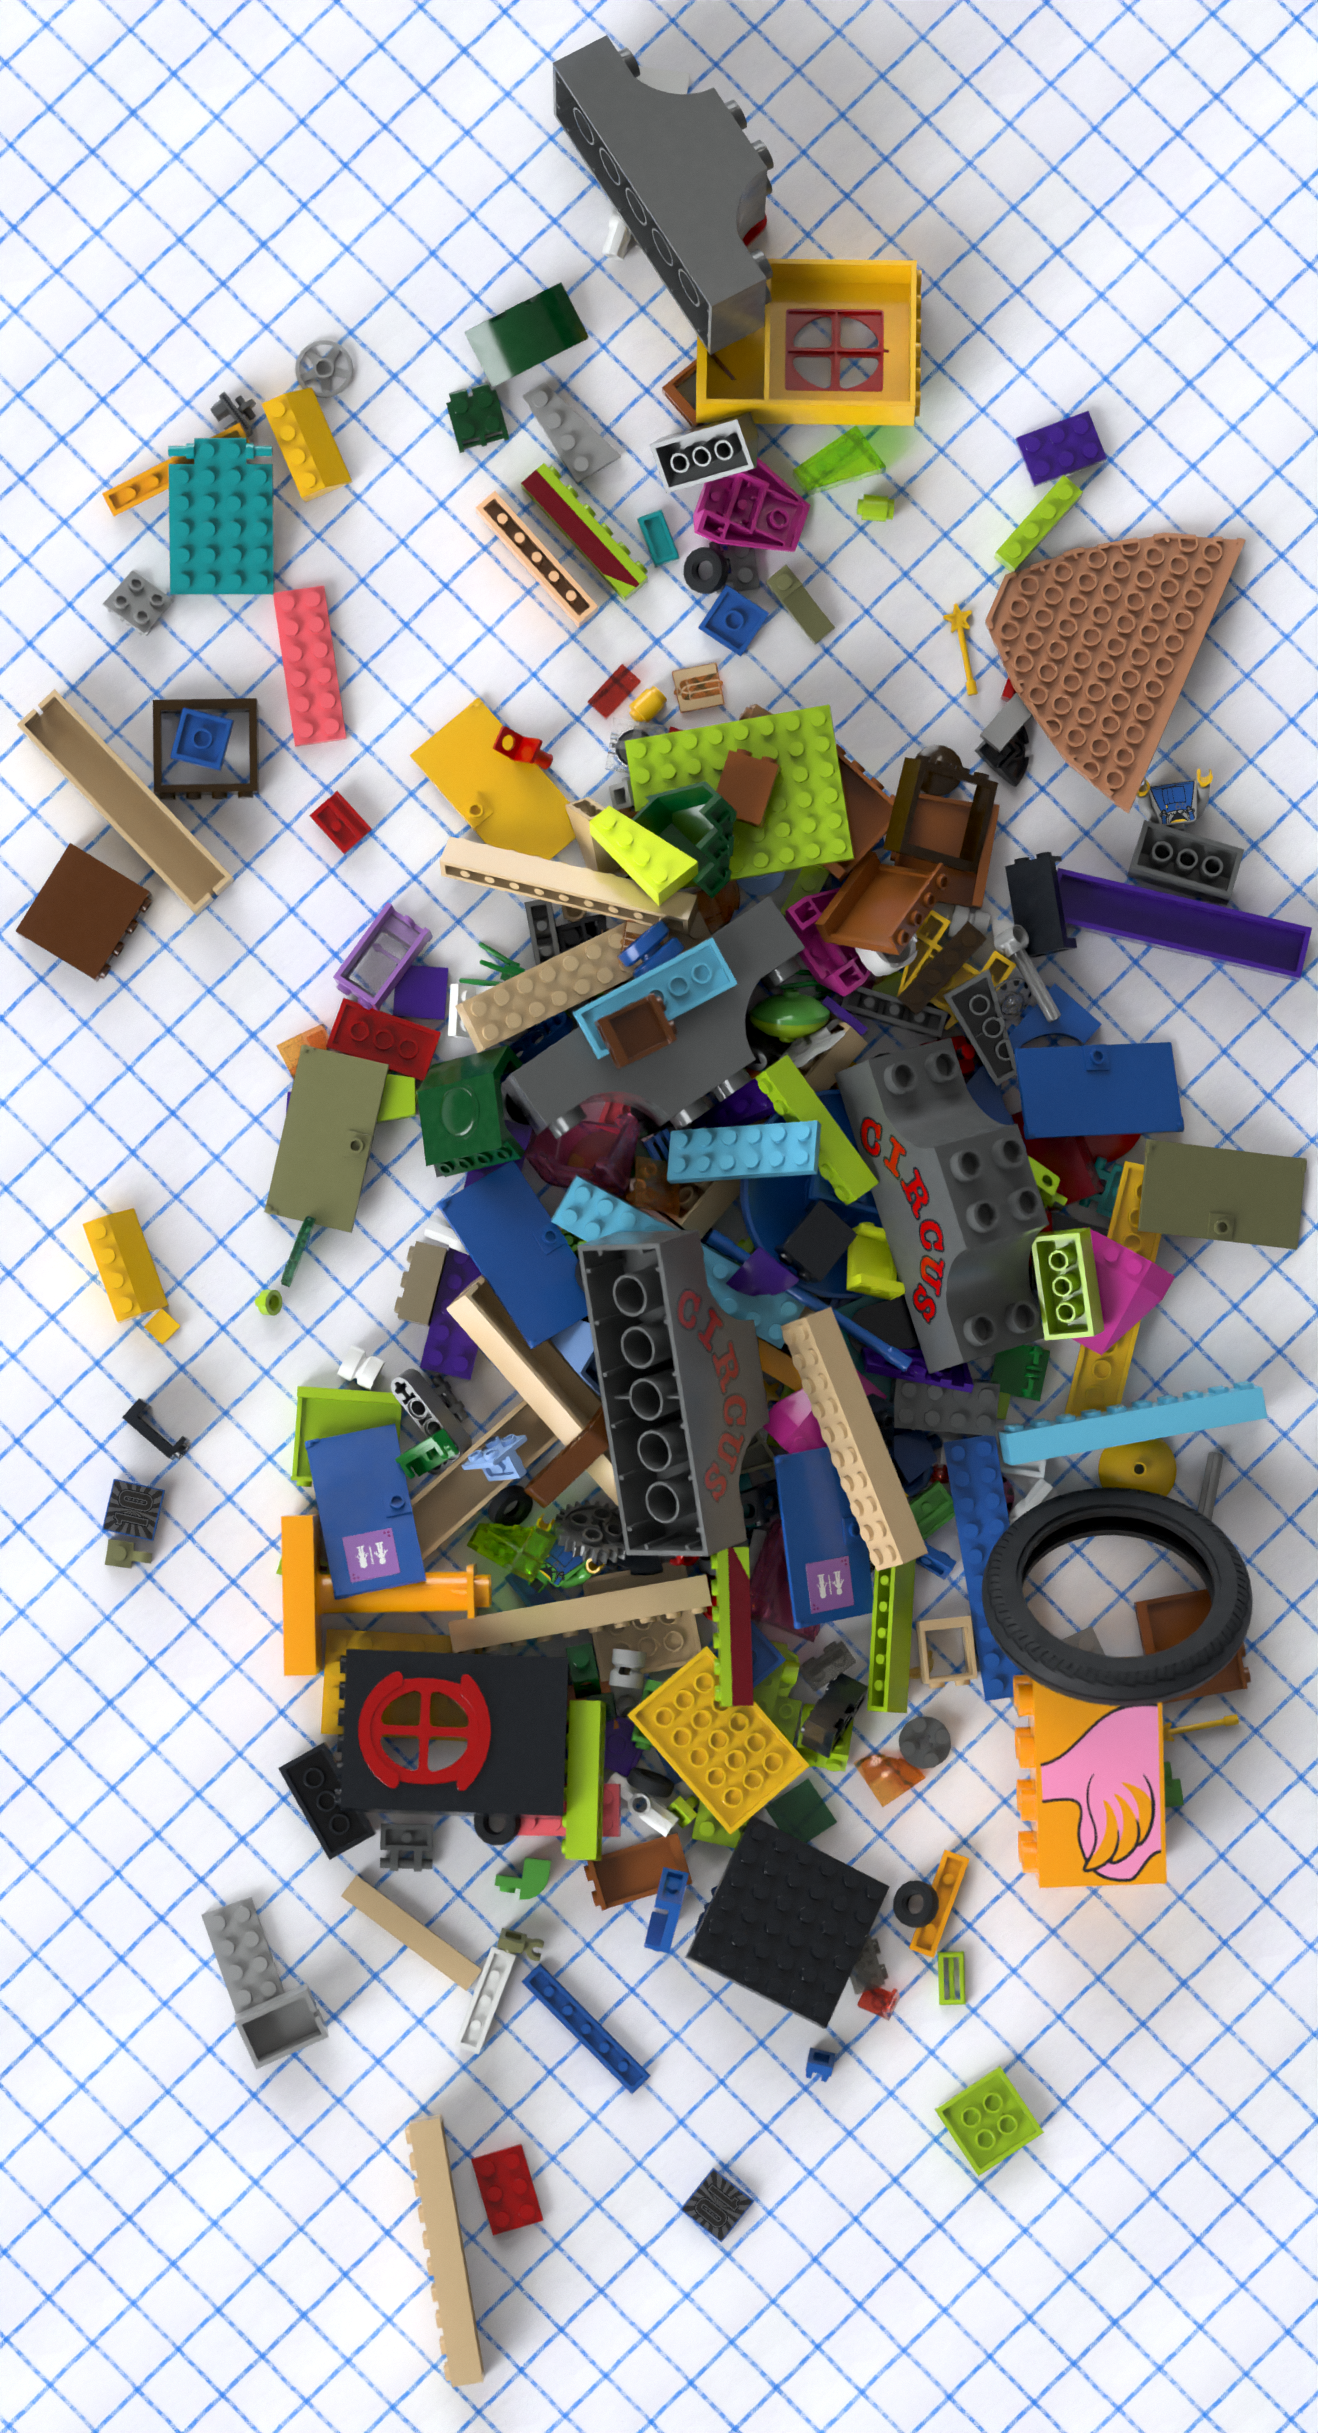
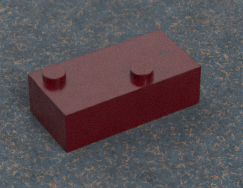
(1068, 1160)

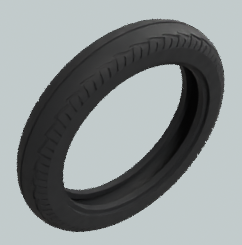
(1108, 1678)

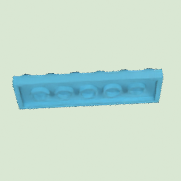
(679, 982)
(744, 1152)

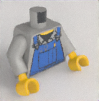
(1175, 802)

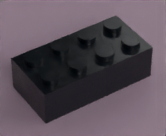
(313, 1786)

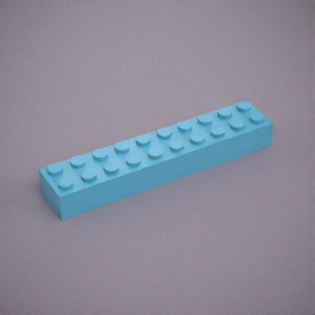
(595, 1213)
(1132, 1424)

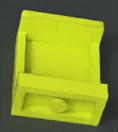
(871, 1264)

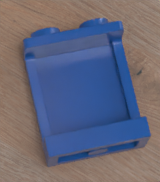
(670, 1898)

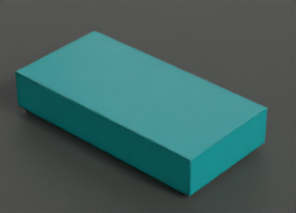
(658, 538)

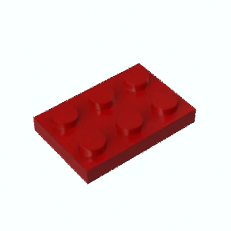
(507, 2189)

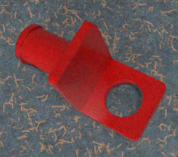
(523, 749)

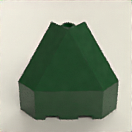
(699, 825)

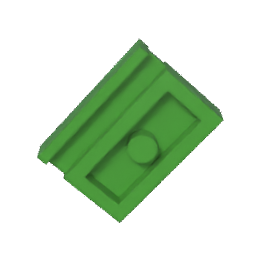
(932, 1509)

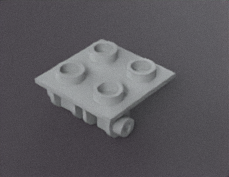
(138, 603)

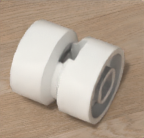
(360, 1367)

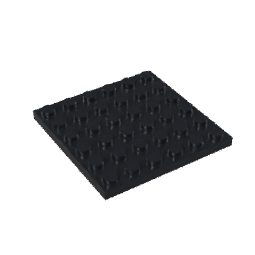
(787, 1922)

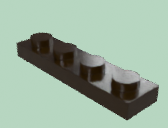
(942, 968)

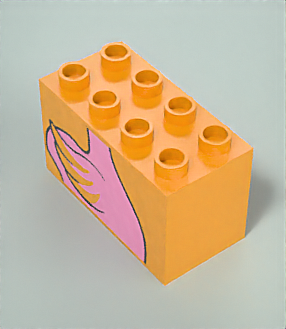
(1090, 1790)

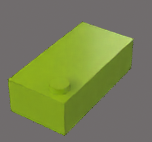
(1067, 1284)

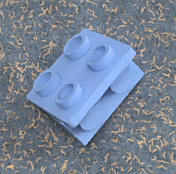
(498, 1458)

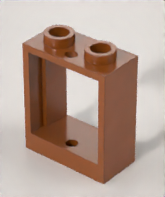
(677, 400)

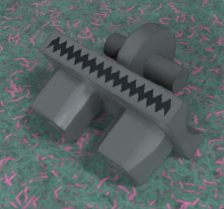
(226, 406)

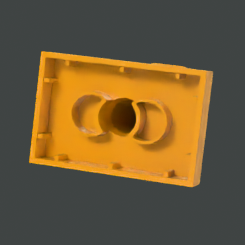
(310, 1594)

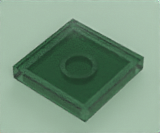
(801, 1812)

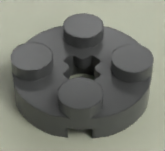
(920, 1728)

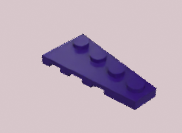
(738, 1109)
(952, 1378)

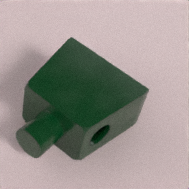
(583, 1670)

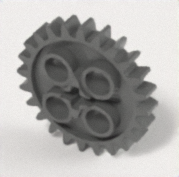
(591, 1531)

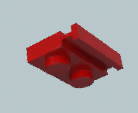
(340, 822)

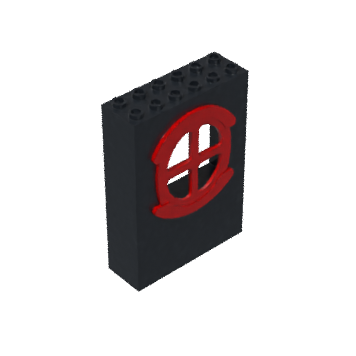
(512, 1734)

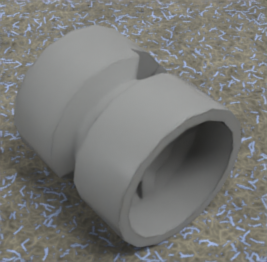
(963, 914)
(631, 1659)

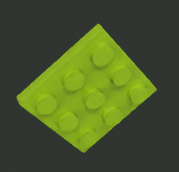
(989, 2120)

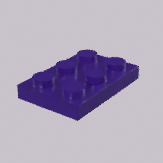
(1061, 448)

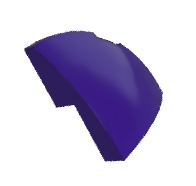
(762, 1275)

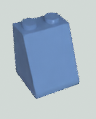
(577, 1348)

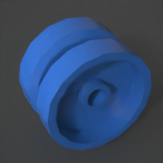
(649, 950)

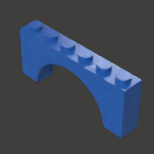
(1073, 1023)

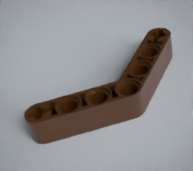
(570, 1462)

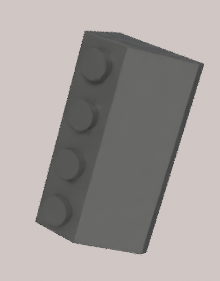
(706, 452)
(1185, 862)

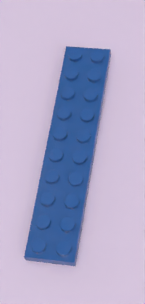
(980, 1522)

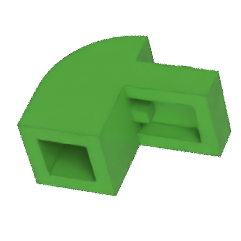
(531, 1883)

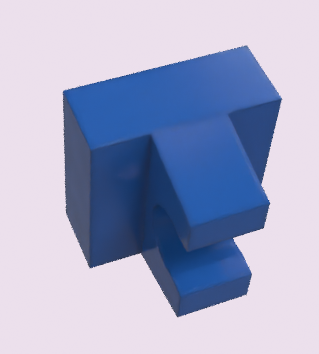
(820, 2063)

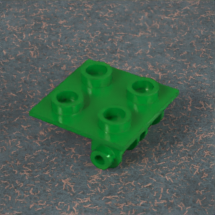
(1021, 1371)

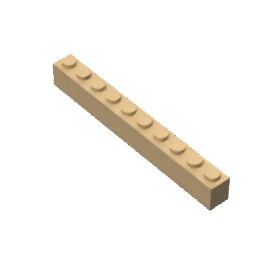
(564, 884)
(580, 1613)

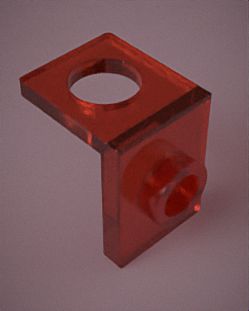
(879, 2002)

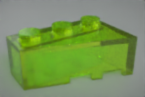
(839, 463)
(513, 1547)

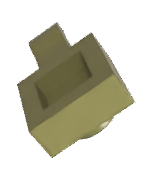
(123, 1554)
(517, 1942)

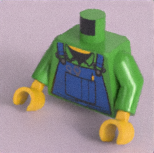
(561, 1566)

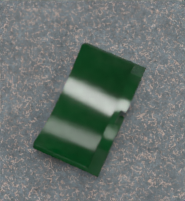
(526, 334)

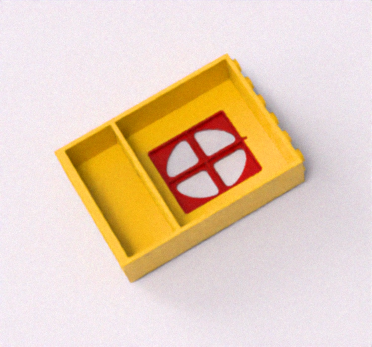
(875, 293)

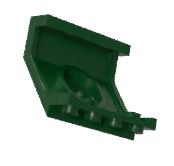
(465, 1112)

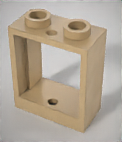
(968, 1646)

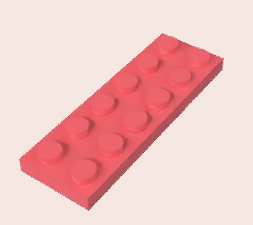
(309, 666)

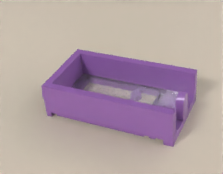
(381, 958)

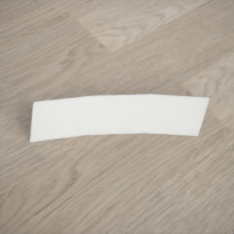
(665, 80)

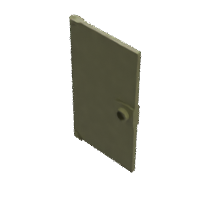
(327, 1138)
(1221, 1194)

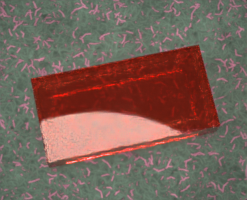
(614, 692)

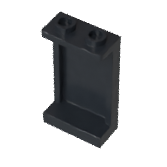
(1038, 904)

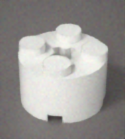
(885, 963)

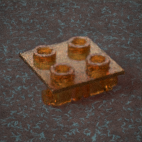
(652, 1188)

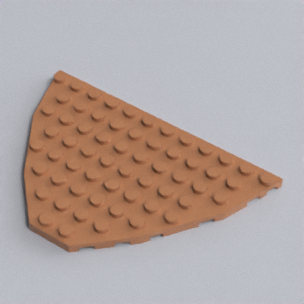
(1107, 645)

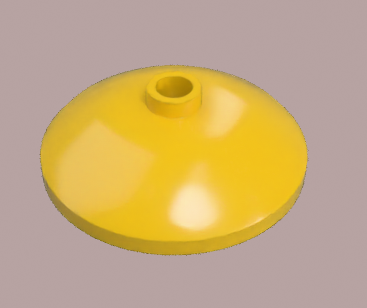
(1156, 1457)

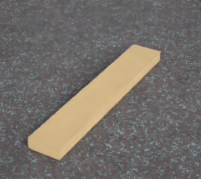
(411, 1932)

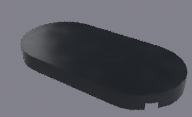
(887, 1321)

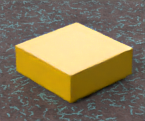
(162, 1326)

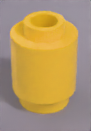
(647, 705)

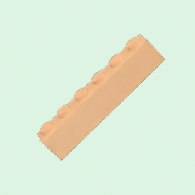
(537, 559)

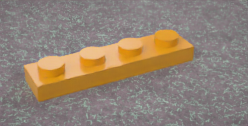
(946, 1884)

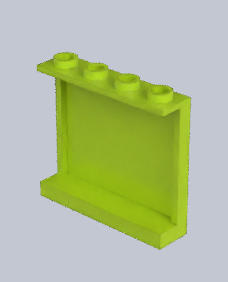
(337, 1412)

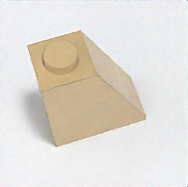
(594, 855)

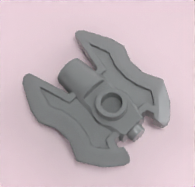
(805, 1049)

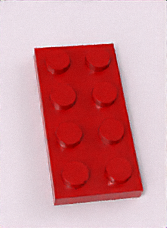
(383, 1039)

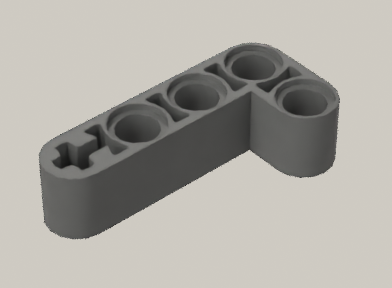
(412, 1391)

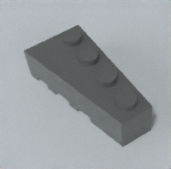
(982, 1021)

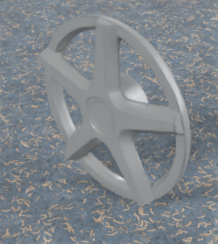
(324, 368)

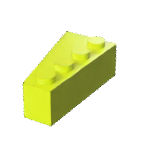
(646, 857)

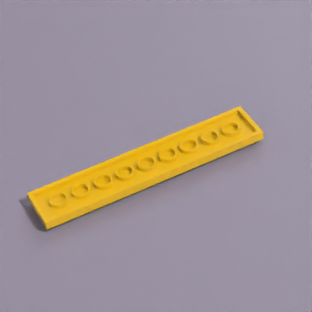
(1102, 1378)

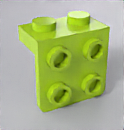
(838, 1758)

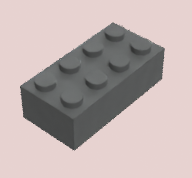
(945, 1409)

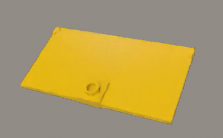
(499, 798)

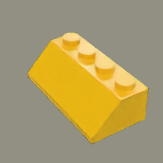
(306, 443)
(125, 1265)

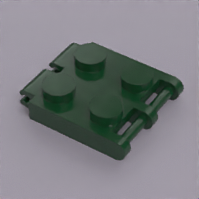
(476, 416)

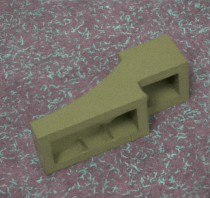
(799, 604)

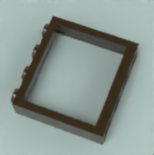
(195, 791)
(906, 804)

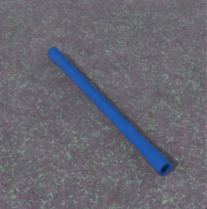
(889, 1352)

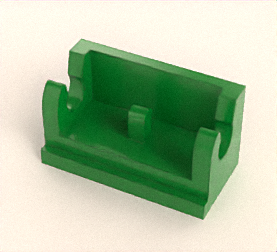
(427, 1454)

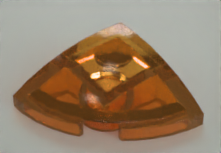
(719, 909)
(290, 1049)
(888, 1776)

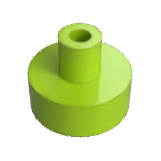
(269, 1302)

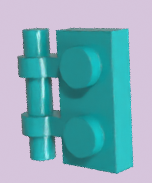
(1107, 1199)

